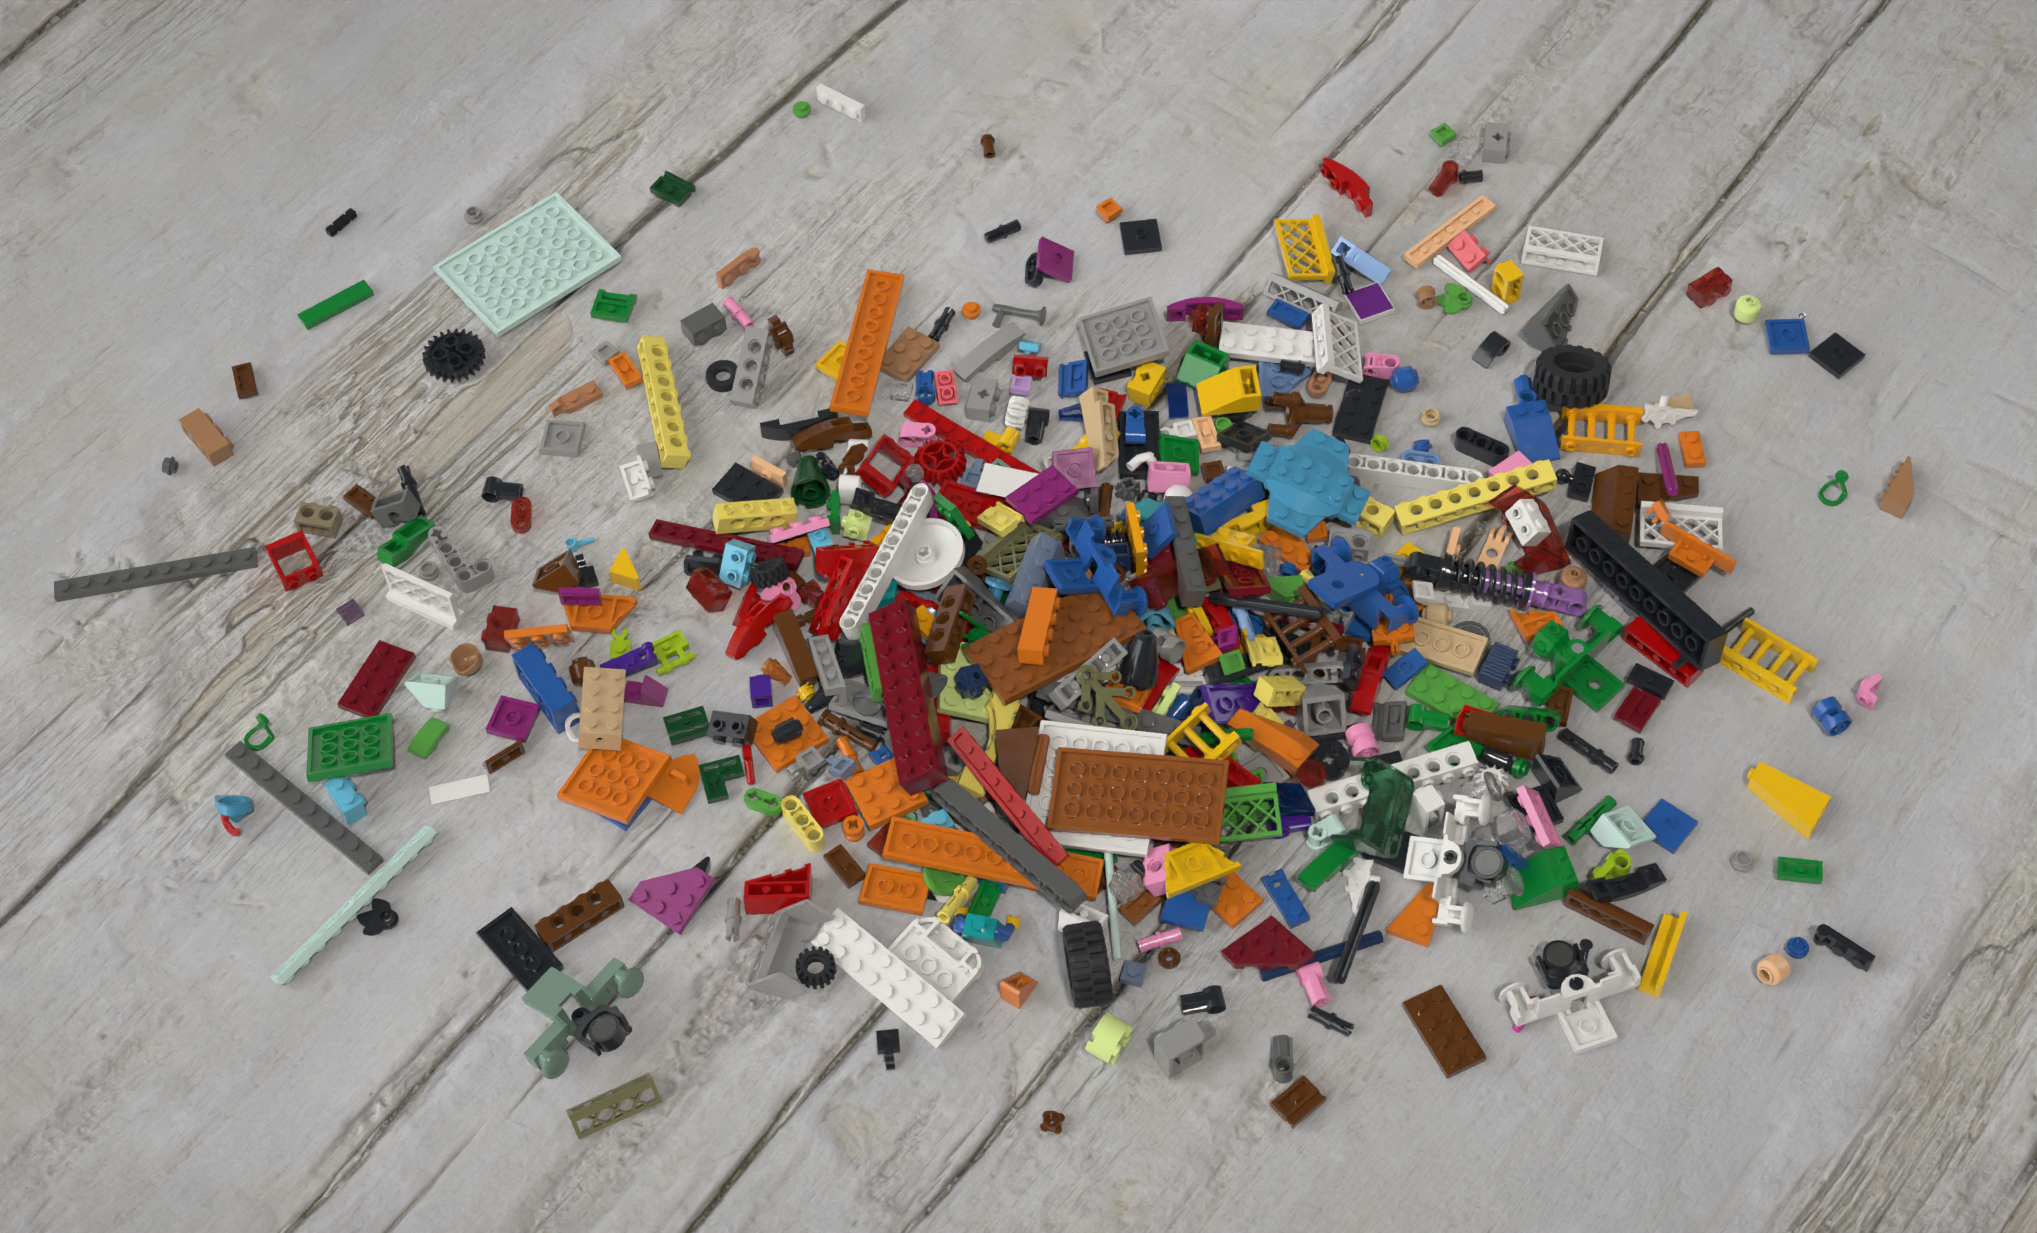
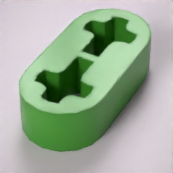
(763, 802)

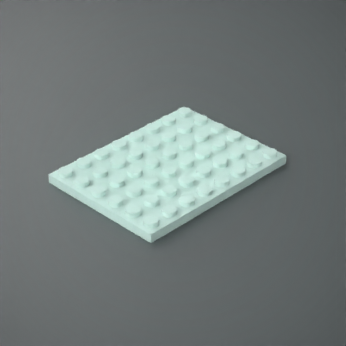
(527, 264)

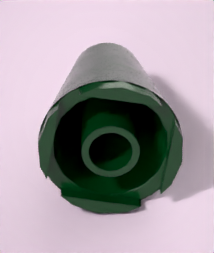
(810, 484)

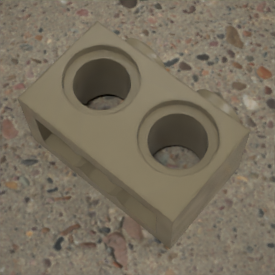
(318, 519)

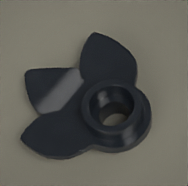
(375, 919)

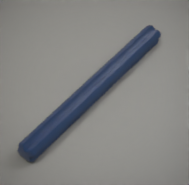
(1324, 955)

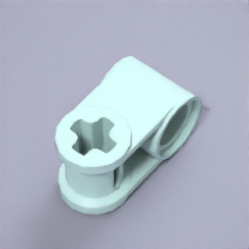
(1320, 833)

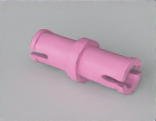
(738, 312)
(1159, 939)

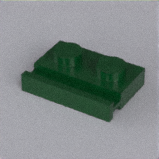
(672, 188)
(686, 725)

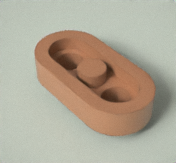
(1318, 384)

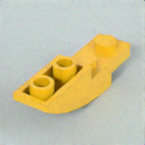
(1252, 522)

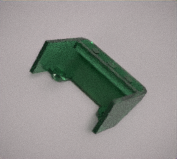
(1384, 812)

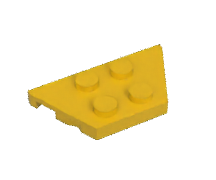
(1195, 866)

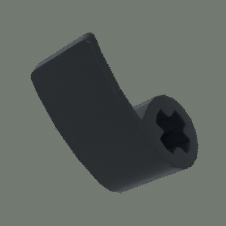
(1490, 347)

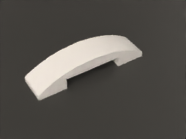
(1425, 594)

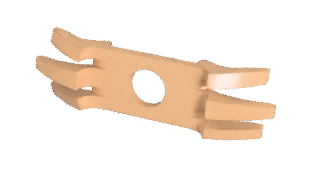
(1495, 544)

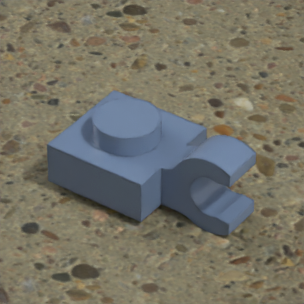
(972, 476)
(841, 767)

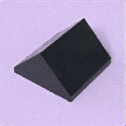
(1556, 776)

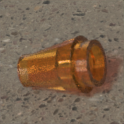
(776, 671)

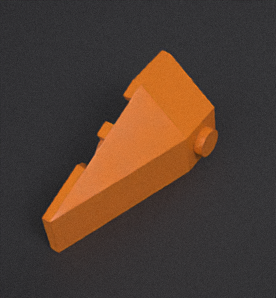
(1277, 741)

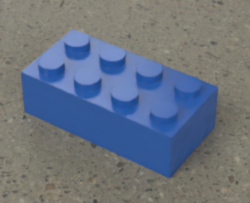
(1223, 500)
(545, 686)

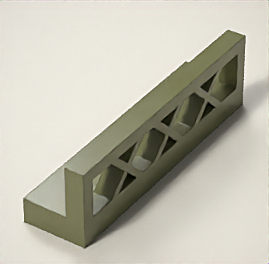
(610, 1098)

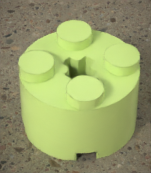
(1109, 1038)

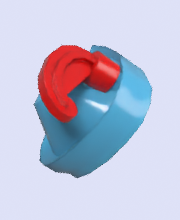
(234, 808)

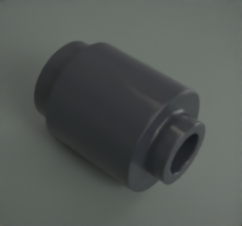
(787, 731)

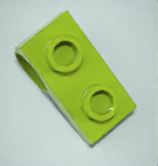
(1610, 866)

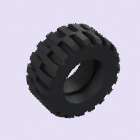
(1572, 376)
(1087, 964)

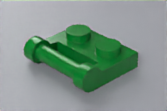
(614, 309)

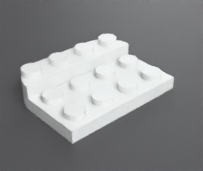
(939, 956)

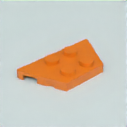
(600, 618)

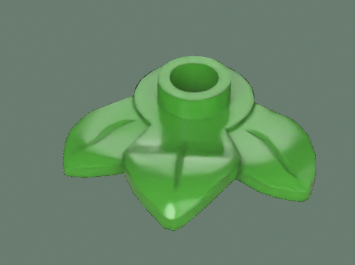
(1454, 299)

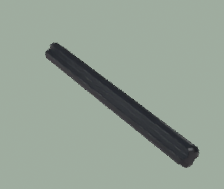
(1267, 605)
(1356, 932)

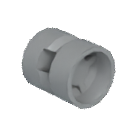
(1169, 646)

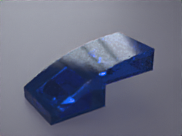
(1177, 400)

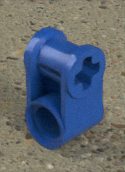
(1134, 426)

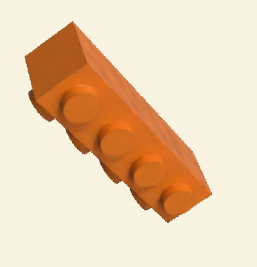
(1038, 626)

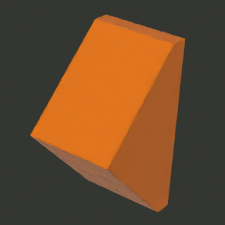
(1017, 989)

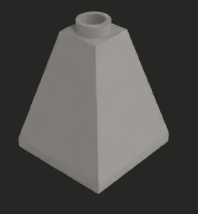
(1323, 710)

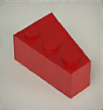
(828, 555)
(776, 892)

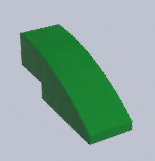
(404, 541)

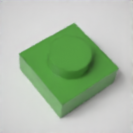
(1443, 134)
(1232, 662)

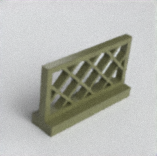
(997, 550)

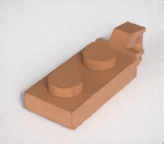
(576, 399)

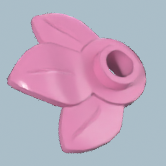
(771, 592)

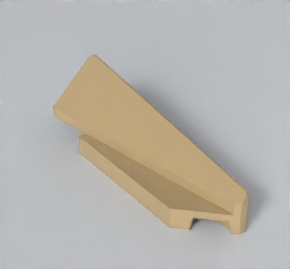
(1100, 426)

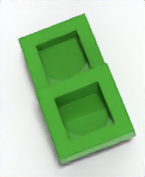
(426, 739)

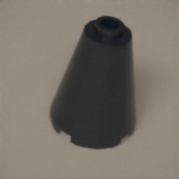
(849, 658)
(1141, 662)

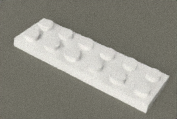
(1268, 343)

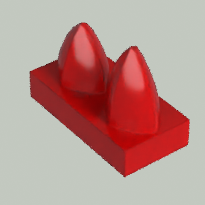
(748, 601)

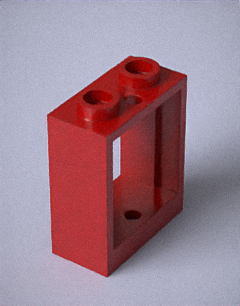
(873, 477)
(295, 543)

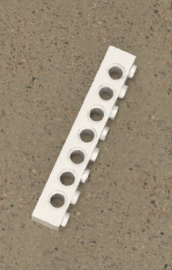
(1419, 766)

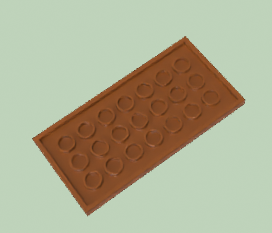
(1081, 631)
(1138, 795)

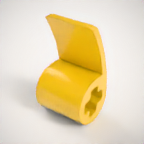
(1006, 441)

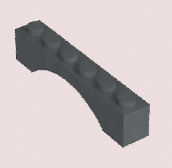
(1190, 574)

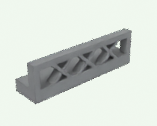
(1300, 289)
(828, 667)

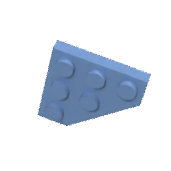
(1273, 379)

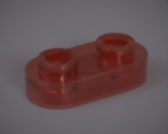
(521, 517)

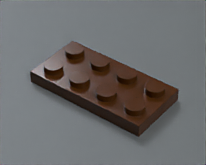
(1444, 1031)

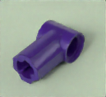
(1290, 824)

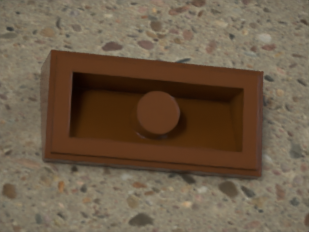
(504, 757)

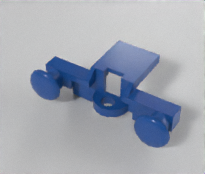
(1070, 575)

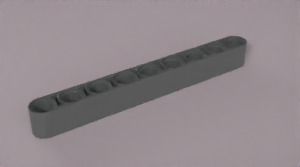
(1009, 845)

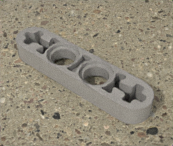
(1310, 677)

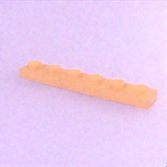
(1448, 231)

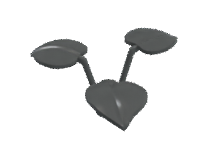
(865, 706)

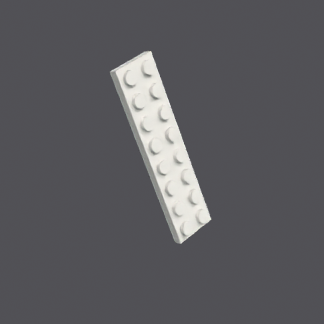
(889, 979)

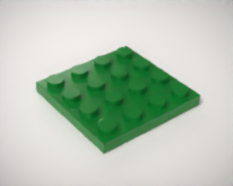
(350, 747)

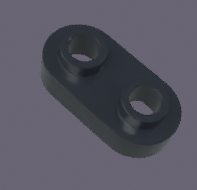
(1033, 276)

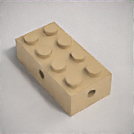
(602, 708)

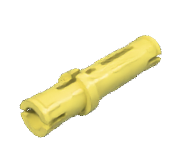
(961, 894)

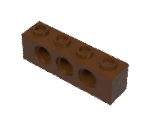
(949, 624)
(574, 925)

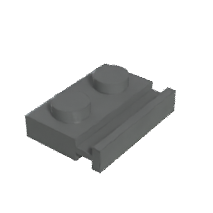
(1390, 721)

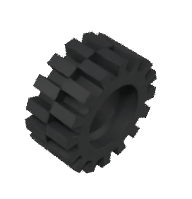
(769, 572)
(815, 956)

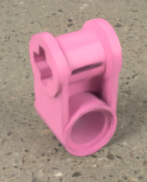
(1381, 365)
(915, 433)

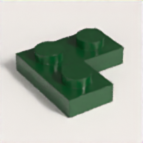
(716, 773)

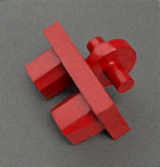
(1030, 365)

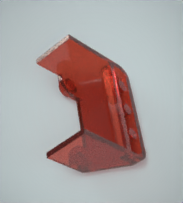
(1550, 552)
(1162, 581)

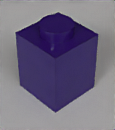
(761, 691)

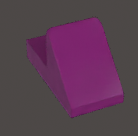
(646, 692)

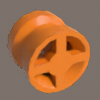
(853, 834)

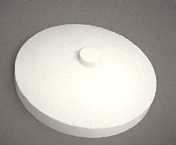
(931, 556)

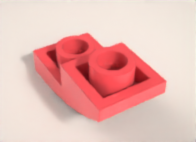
(946, 387)

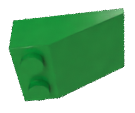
(1546, 878)

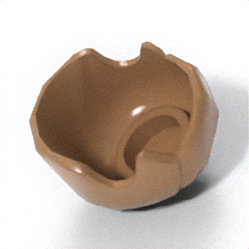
(466, 659)

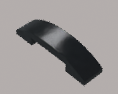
(774, 431)
(876, 508)
(1626, 886)

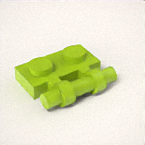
(669, 646)

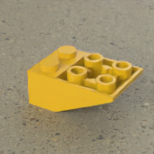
(1230, 392)

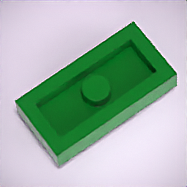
(835, 507)
(1799, 870)

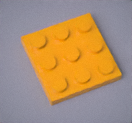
(1135, 538)

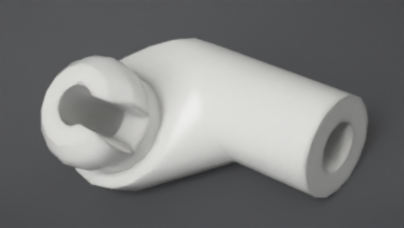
(1139, 459)

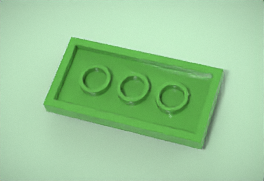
(1446, 693)

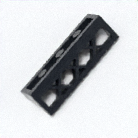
(1216, 674)

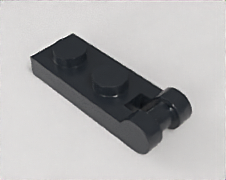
(1843, 947)

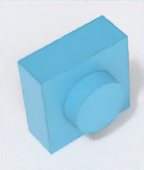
(1030, 346)

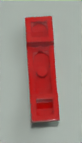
(1167, 674)

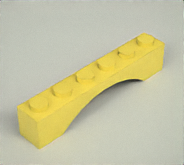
(999, 718)

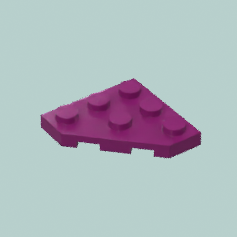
(673, 896)

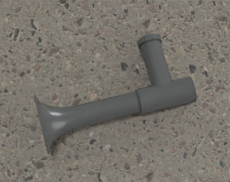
(1001, 310)

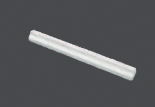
(1471, 284)

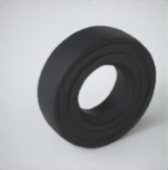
(714, 369)

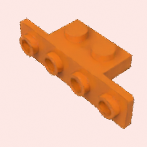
(1694, 553)

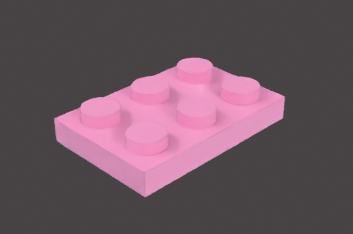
(797, 528)
(1538, 817)

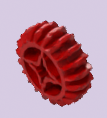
(941, 461)

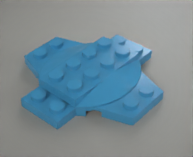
(1308, 483)

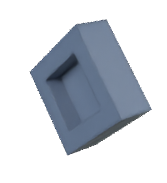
(1133, 973)

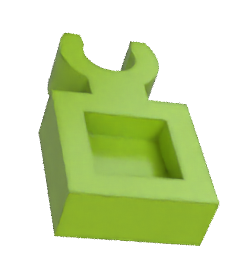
(620, 644)

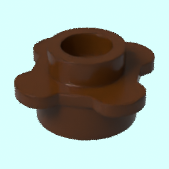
(1049, 1116)

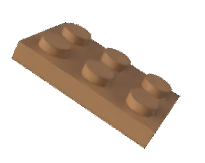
(908, 355)

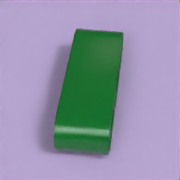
(1538, 713)

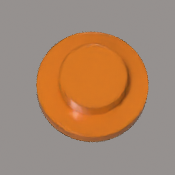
(971, 310)

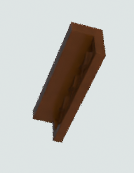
(1609, 916)

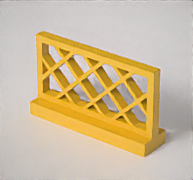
(1318, 248)

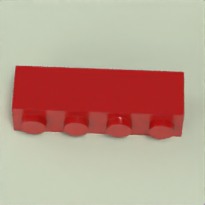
(1659, 651)

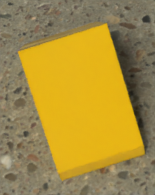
(623, 571)

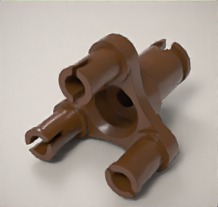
(1296, 413)

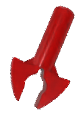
(748, 760)

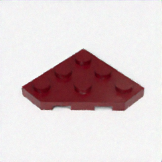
(1268, 946)

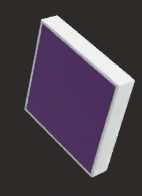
(1369, 303)

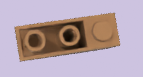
(1900, 491)

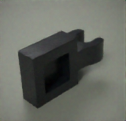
(588, 577)
(888, 1044)

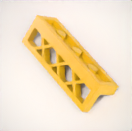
(1662, 954)

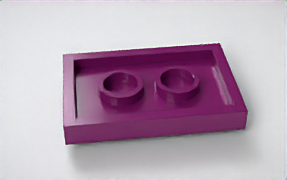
(1042, 495)

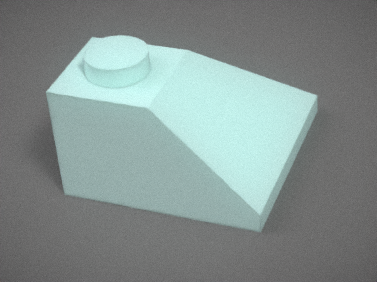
(432, 690)
(1621, 829)

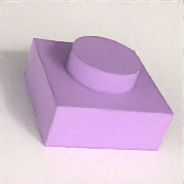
(1021, 385)

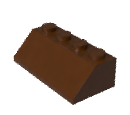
(1615, 498)

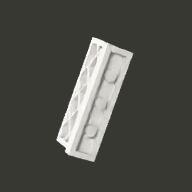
(1560, 257)
(1325, 342)
(1681, 515)
(422, 597)

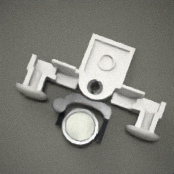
(1432, 861)
(1586, 1027)

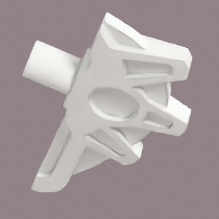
(1662, 414)
(1358, 880)

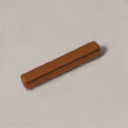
(1038, 764)

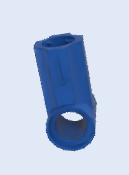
(1524, 389)

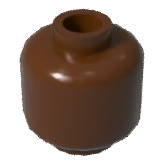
(576, 669)

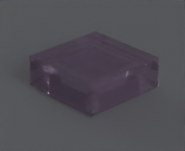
(350, 612)

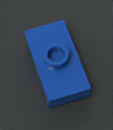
(1288, 314)
(1405, 668)
(1513, 857)

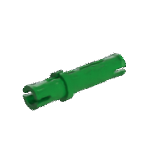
(1584, 825)

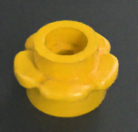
(805, 692)

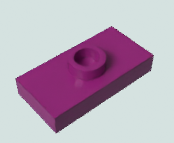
(580, 596)

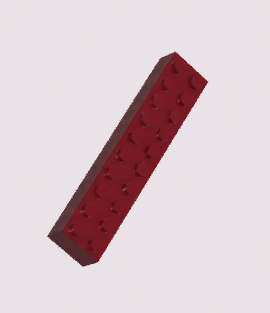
(908, 697)

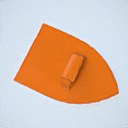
(677, 783)

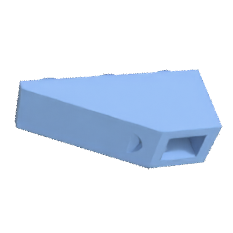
(1361, 260)

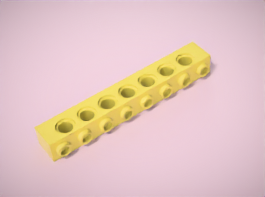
(663, 402)
(1469, 505)

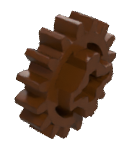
(782, 335)

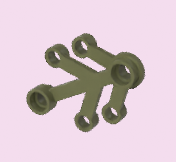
(1103, 696)

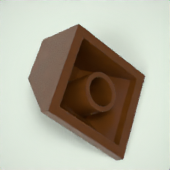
(558, 573)

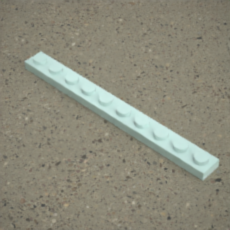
(347, 912)

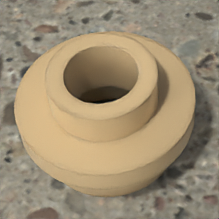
(1430, 413)

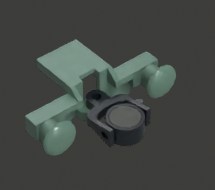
(605, 1025)

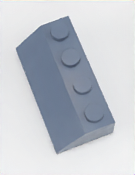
(1032, 572)

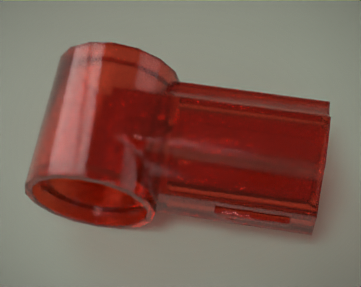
(1445, 178)
(811, 593)

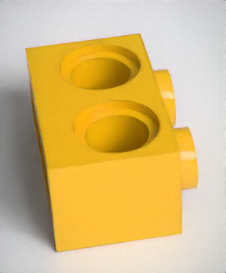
(1507, 282)

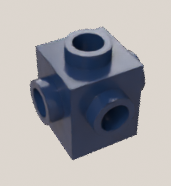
(971, 681)

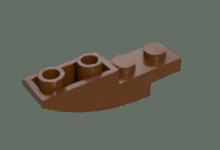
(824, 433)

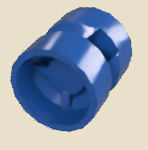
(1832, 716)

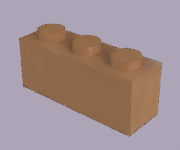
(206, 436)

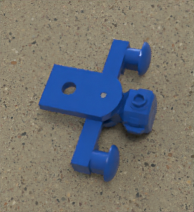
(1361, 585)

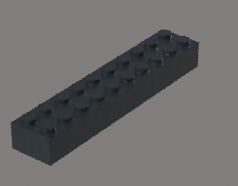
(1646, 590)

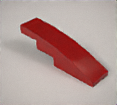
(1237, 775)

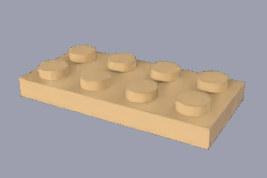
(1447, 646)

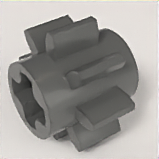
(1128, 489)

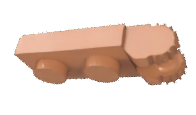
(738, 267)

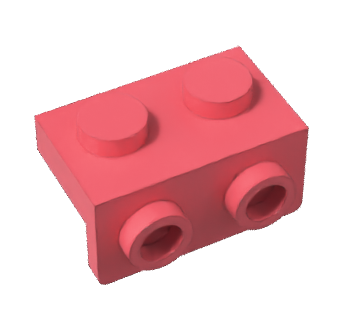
(1468, 251)

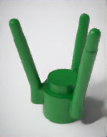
(975, 633)

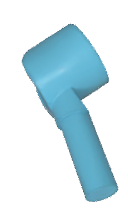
(574, 545)

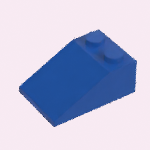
(1532, 430)

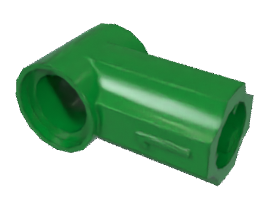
(1420, 718)

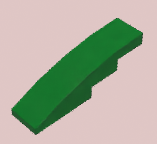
(1326, 866)

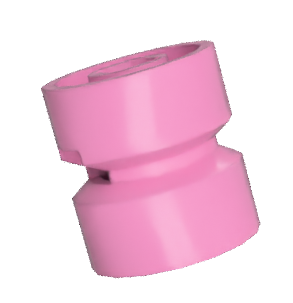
(1362, 740)

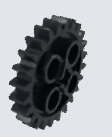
(453, 355)

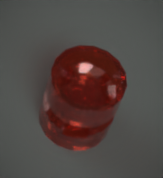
(1312, 774)

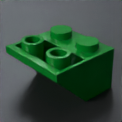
(1202, 363)

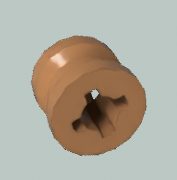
(1426, 297)

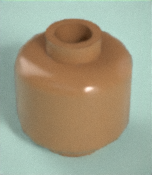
(1573, 577)

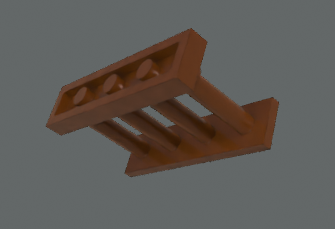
(1324, 626)

